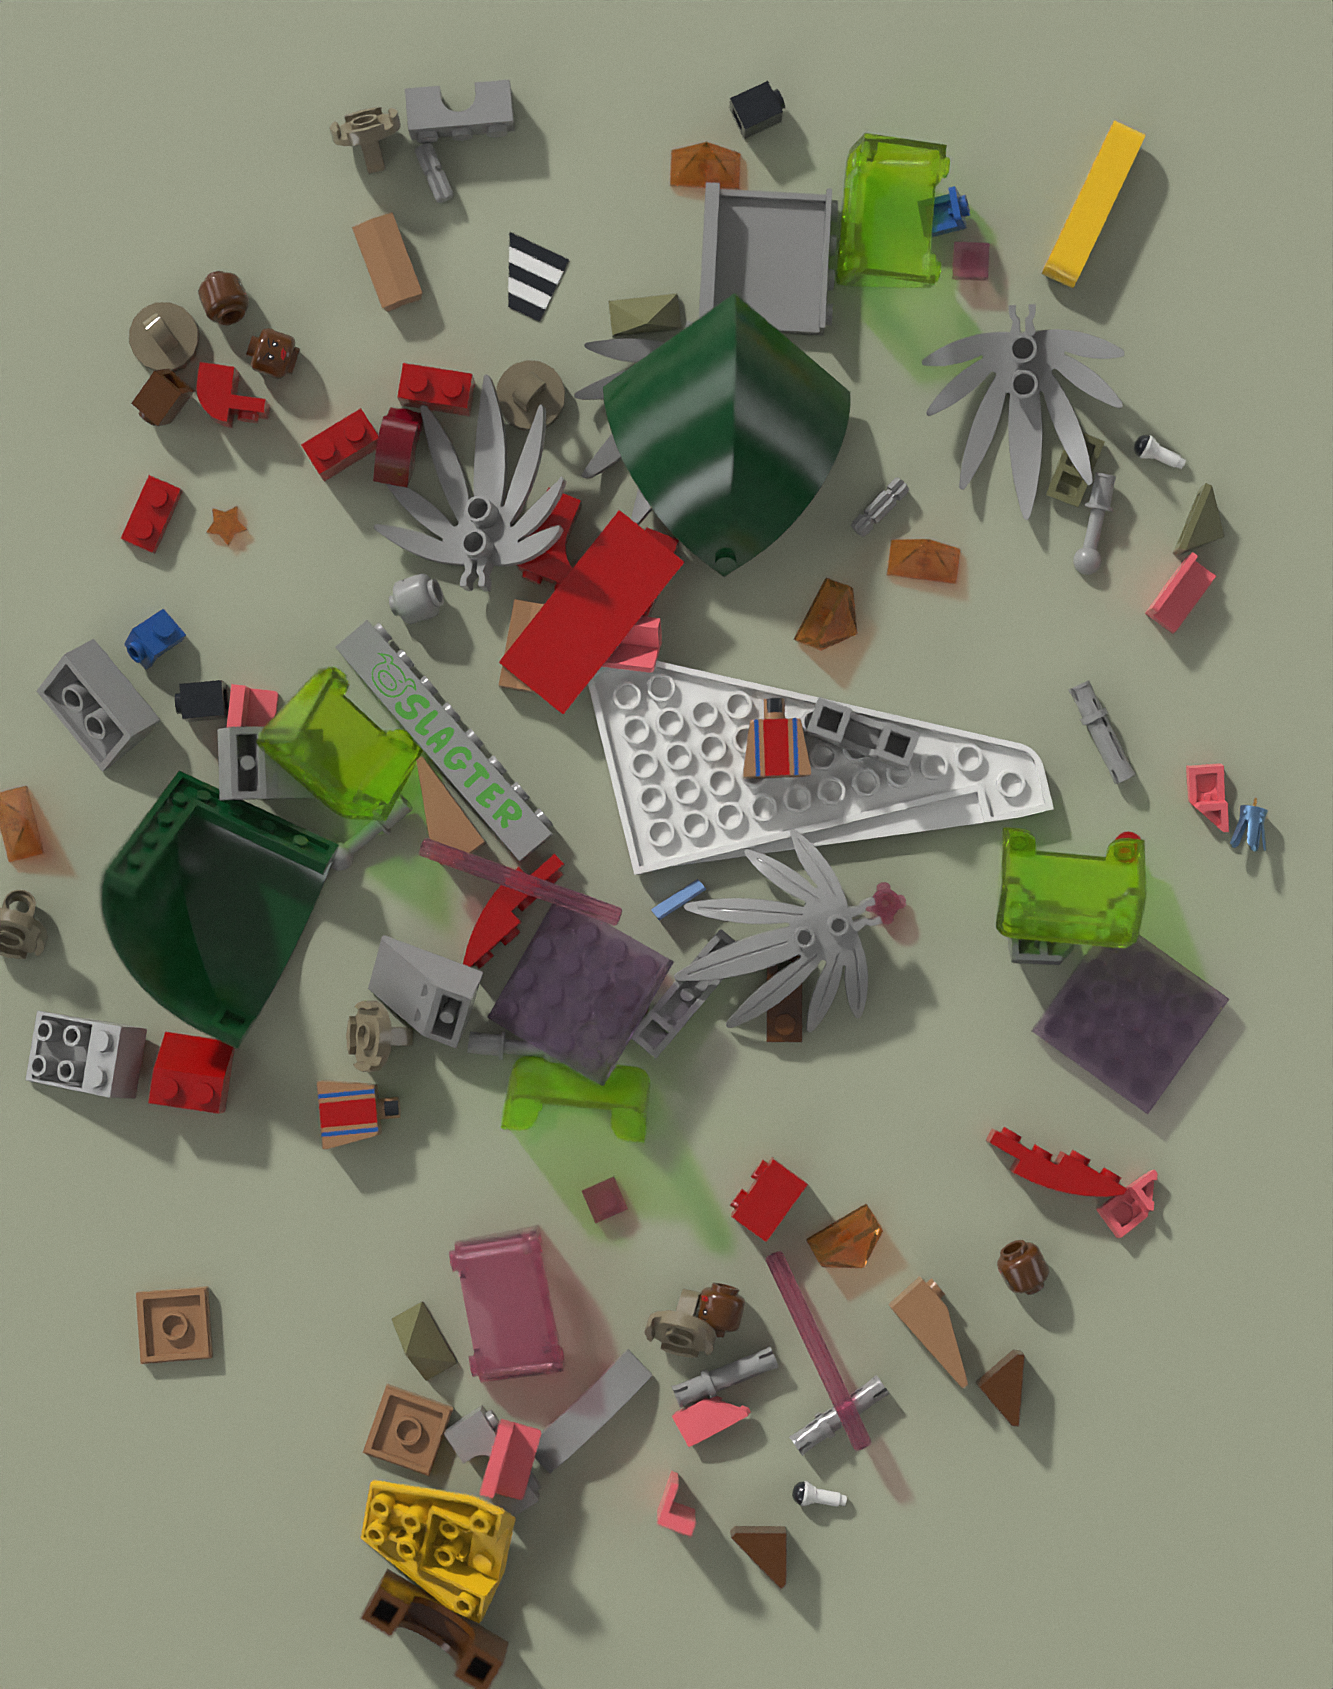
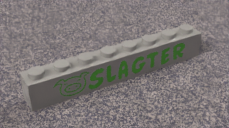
(444, 741)

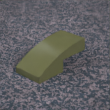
(1066, 481)

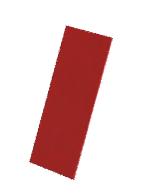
(591, 612)

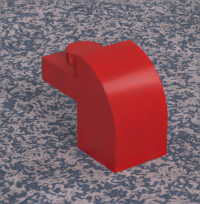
(218, 396)

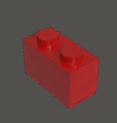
(436, 388)
(341, 444)
(768, 1198)

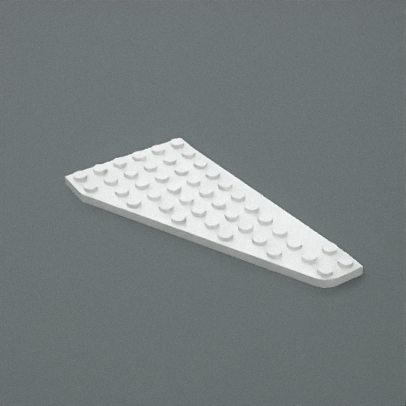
(681, 795)

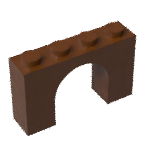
(473, 1648)

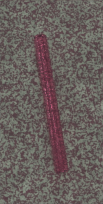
(520, 881)
(818, 1351)

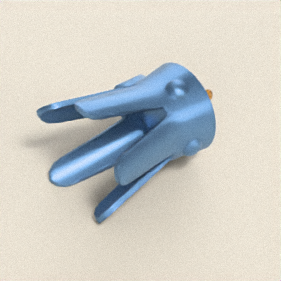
(1255, 819)

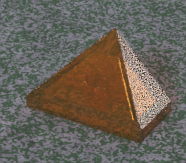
(705, 163)
(923, 560)
(829, 617)
(19, 825)
(847, 1240)

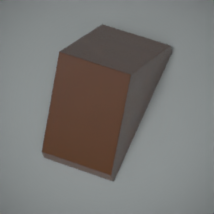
(1004, 1385)
(765, 1547)

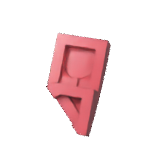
(1207, 792)
(1128, 1210)
(707, 1418)

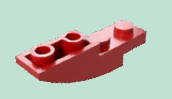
(497, 920)
(1066, 1174)

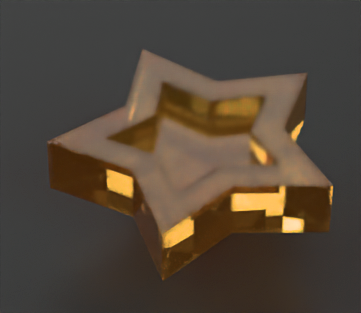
(226, 524)

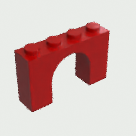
(553, 564)

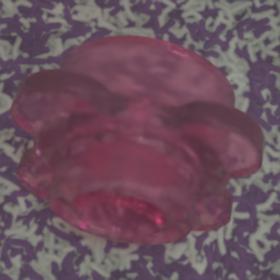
(895, 902)

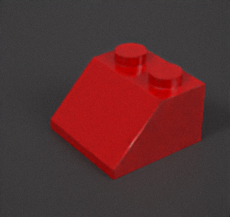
(192, 1073)

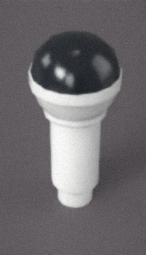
(1148, 447)
(806, 1494)

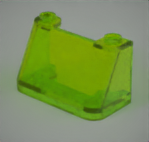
(890, 213)
(339, 749)
(1070, 894)
(540, 1082)

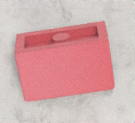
(1180, 594)
(639, 647)
(251, 706)
(511, 1460)
(673, 1514)

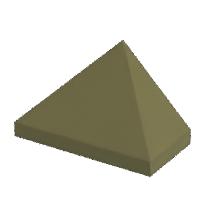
(645, 315)
(1202, 523)
(423, 1341)

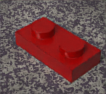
(151, 514)

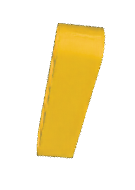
(1093, 204)

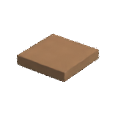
(174, 1325)
(408, 1429)

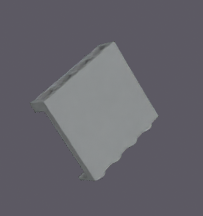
(770, 254)

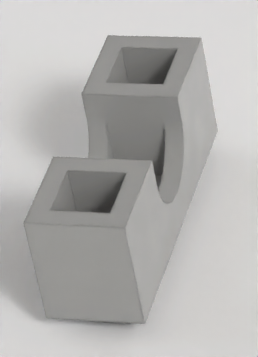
(487, 115)
(861, 734)
(474, 1437)

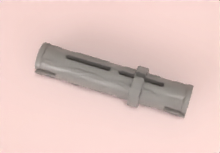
(1099, 726)
(716, 1380)
(829, 1421)

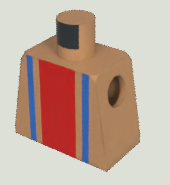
(775, 745)
(352, 1111)

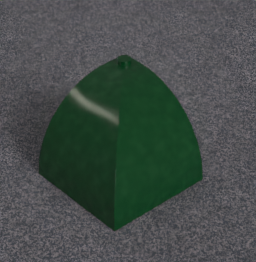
(728, 432)
(212, 904)

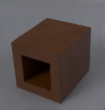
(162, 397)

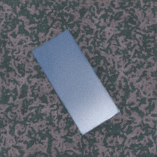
(678, 899)

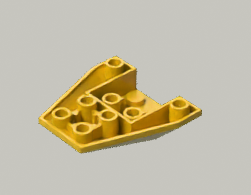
(441, 1541)

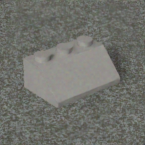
(97, 704)

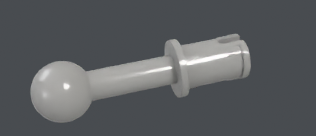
(1088, 559)
(345, 852)
(497, 1045)

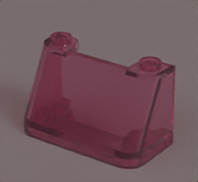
(508, 1305)

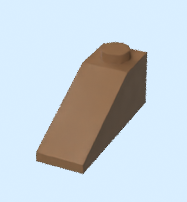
(443, 814)
(930, 1322)

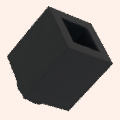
(757, 109)
(202, 701)

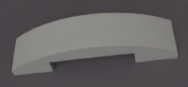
(677, 1005)
(591, 1410)

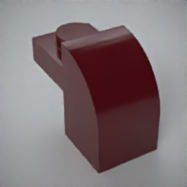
(397, 447)

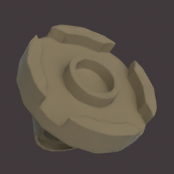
(366, 129)
(164, 337)
(525, 388)
(20, 931)
(371, 1036)
(680, 1329)

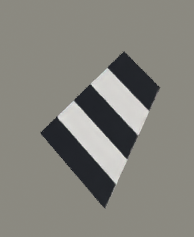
(532, 276)

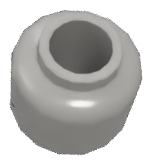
(416, 598)

